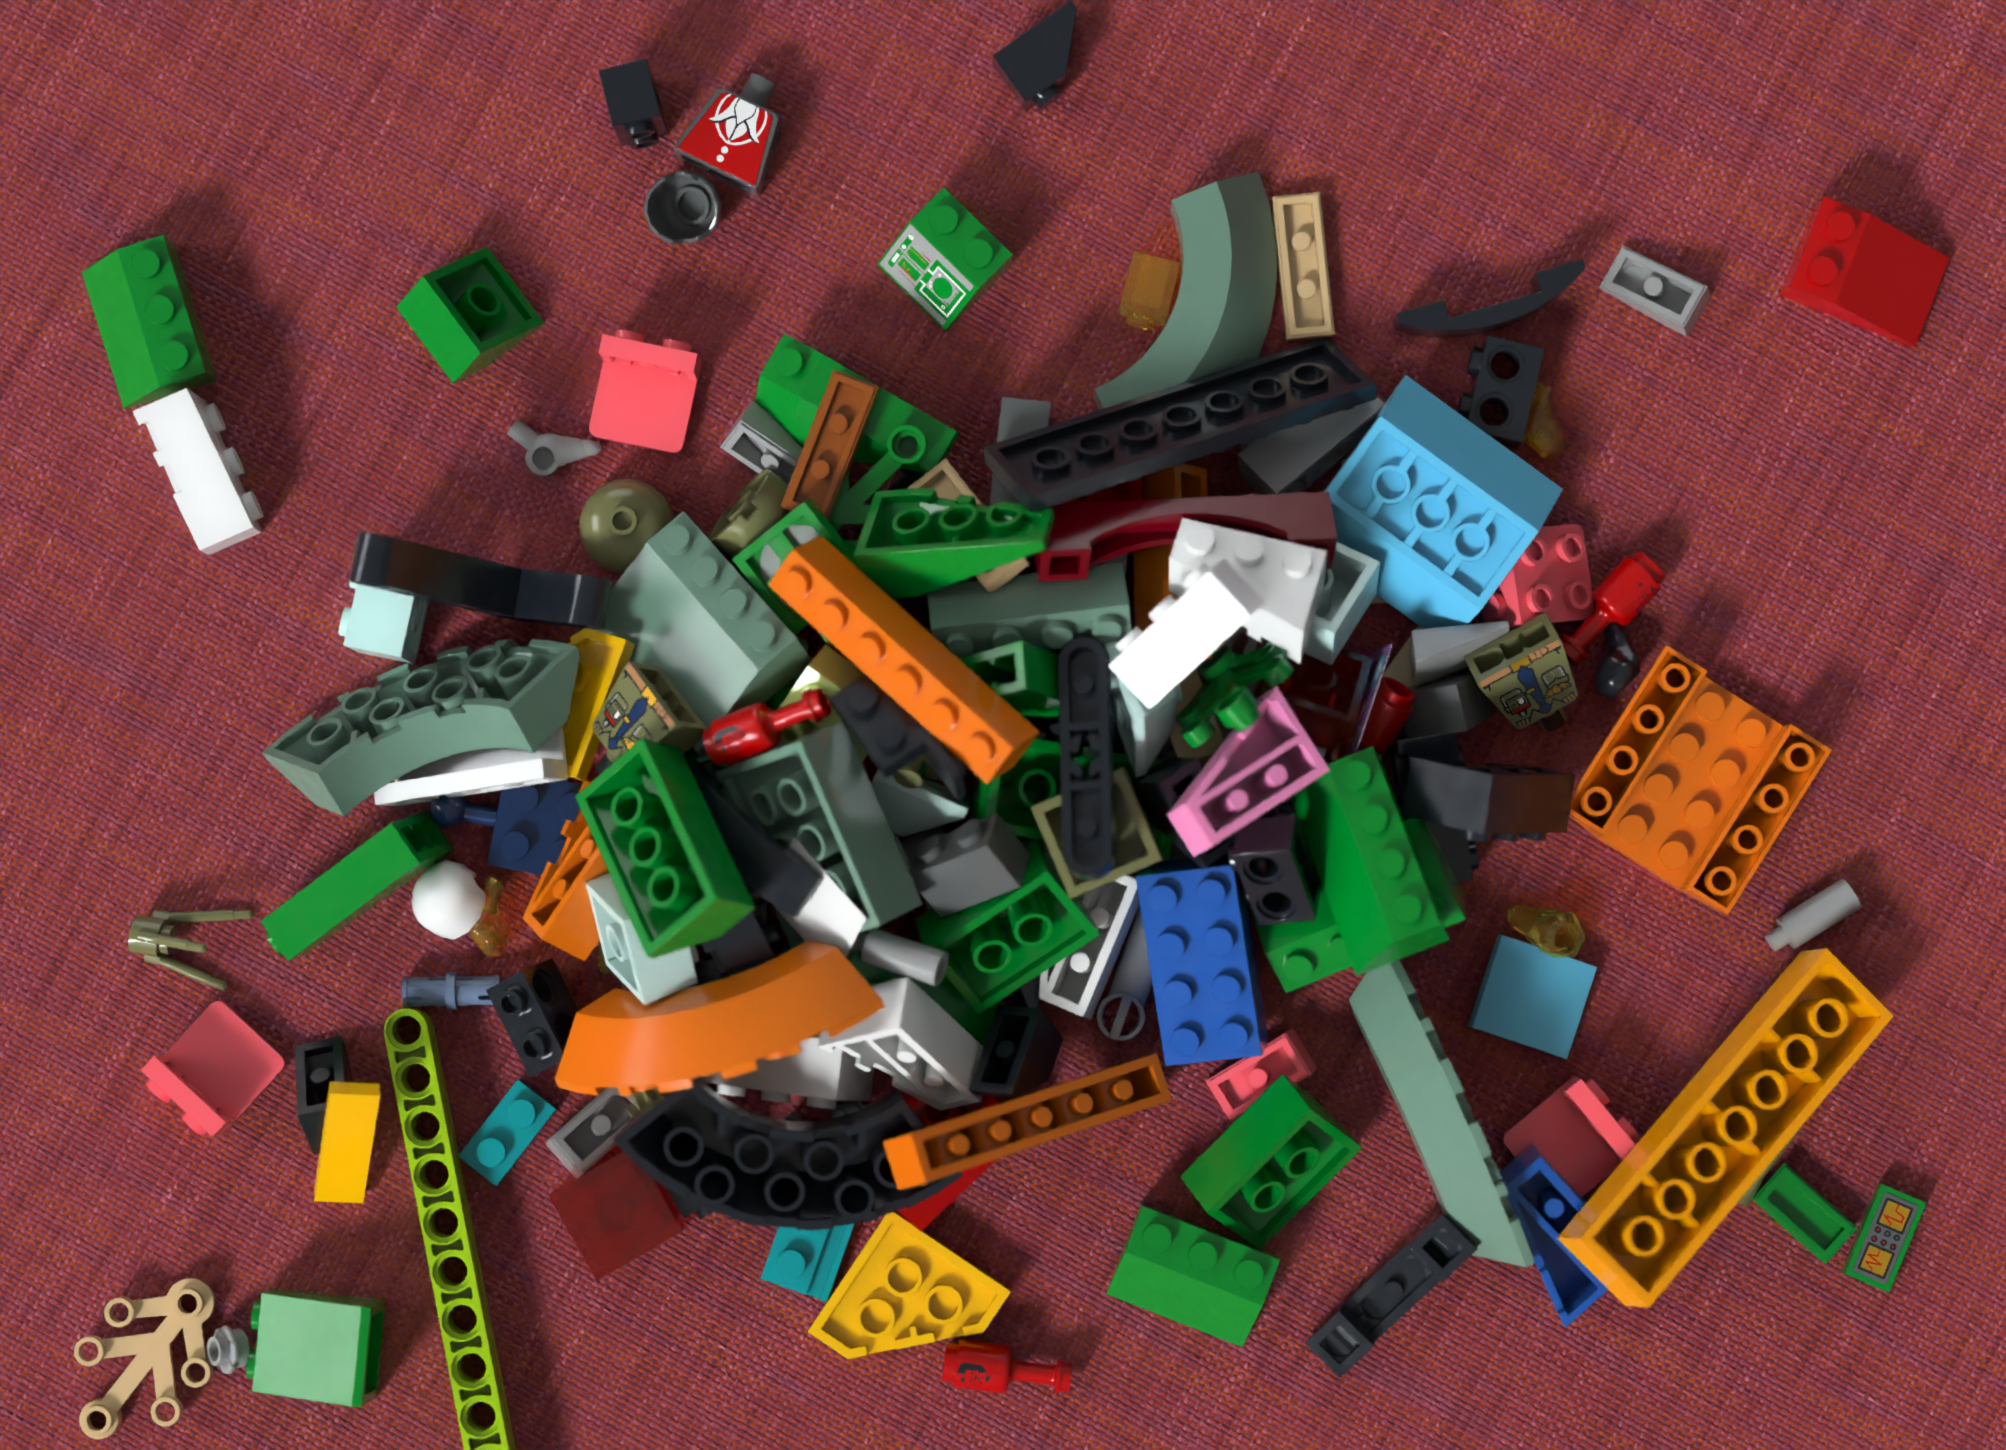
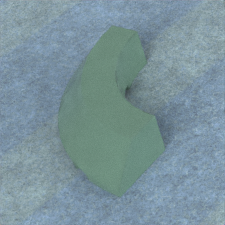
(1222, 292)
(429, 713)
(1437, 1114)

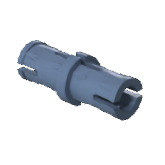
(447, 990)

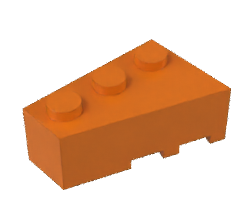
(561, 904)

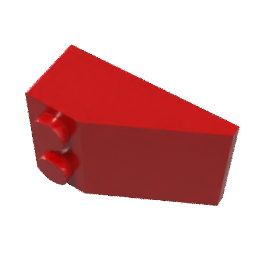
(1864, 272)

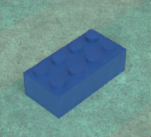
(1201, 961)

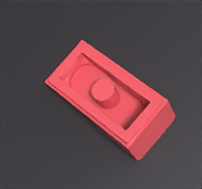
(1249, 1077)

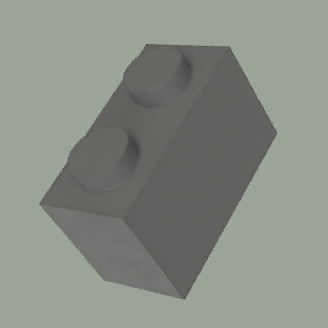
(969, 865)

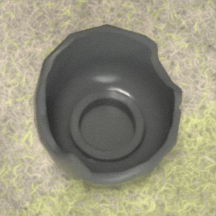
(683, 207)

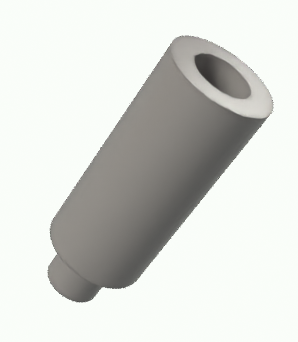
(1814, 916)
(902, 956)

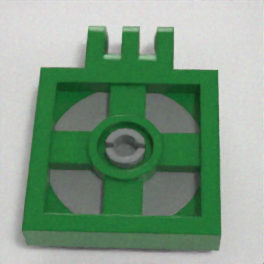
(768, 552)

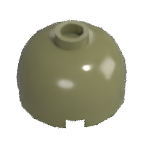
(751, 515)
(621, 520)

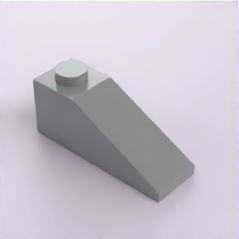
(1304, 453)

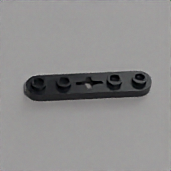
(1086, 805)

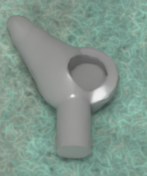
(550, 450)

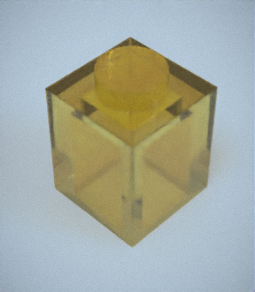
(1148, 290)

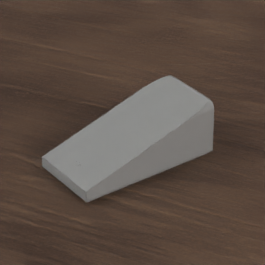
(1656, 290)
(762, 443)
(1442, 649)
(590, 1132)

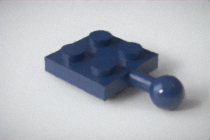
(524, 823)

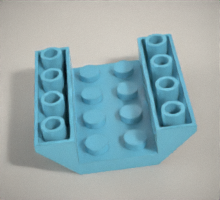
(1437, 507)

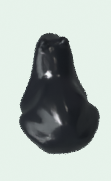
(1618, 664)

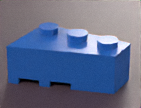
(1544, 1208)

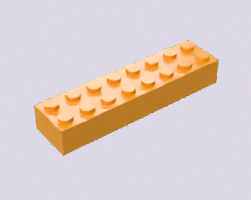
(1725, 1127)

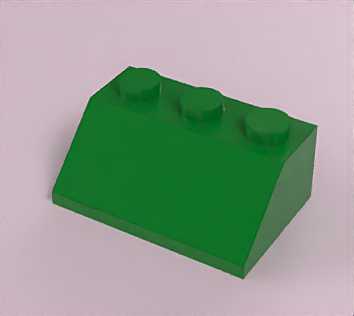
(148, 322)
(1010, 936)
(1270, 1162)
(1193, 1275)

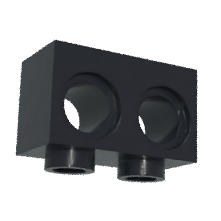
(634, 104)
(1511, 394)
(1276, 871)
(536, 1014)

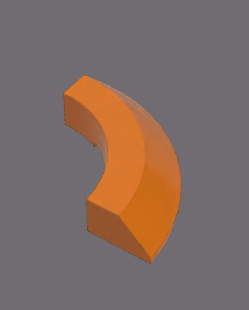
(714, 1024)

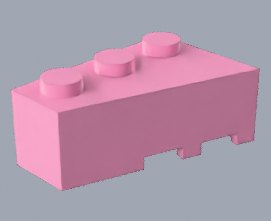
(1247, 776)

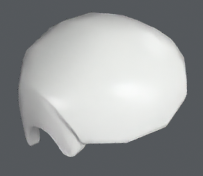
(448, 899)

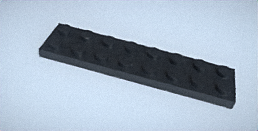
(1178, 424)

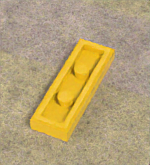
(346, 1142)

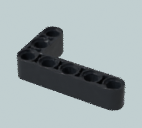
(479, 583)

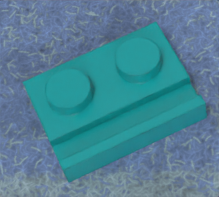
(807, 1259)

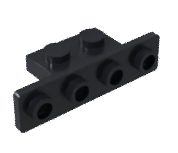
(892, 734)

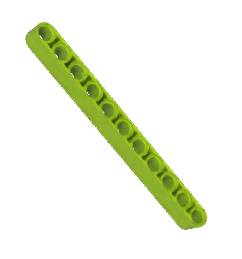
(441, 1246)

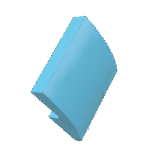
(1532, 997)

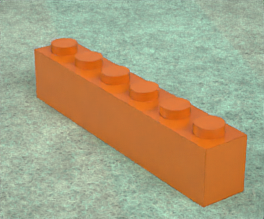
(903, 658)

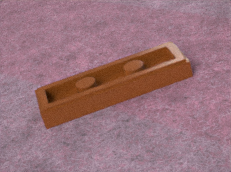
(831, 443)

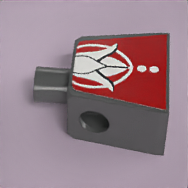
(734, 136)

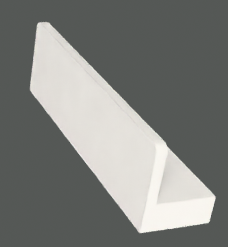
(478, 773)

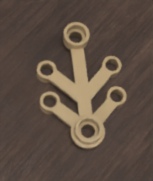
(151, 1351)

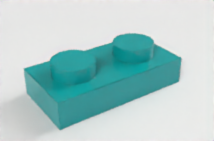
(507, 1132)

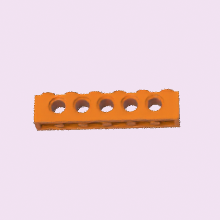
(1026, 1121)

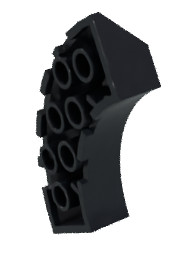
(773, 1167)

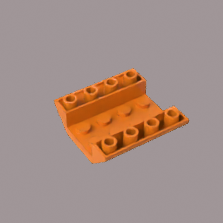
(1695, 782)

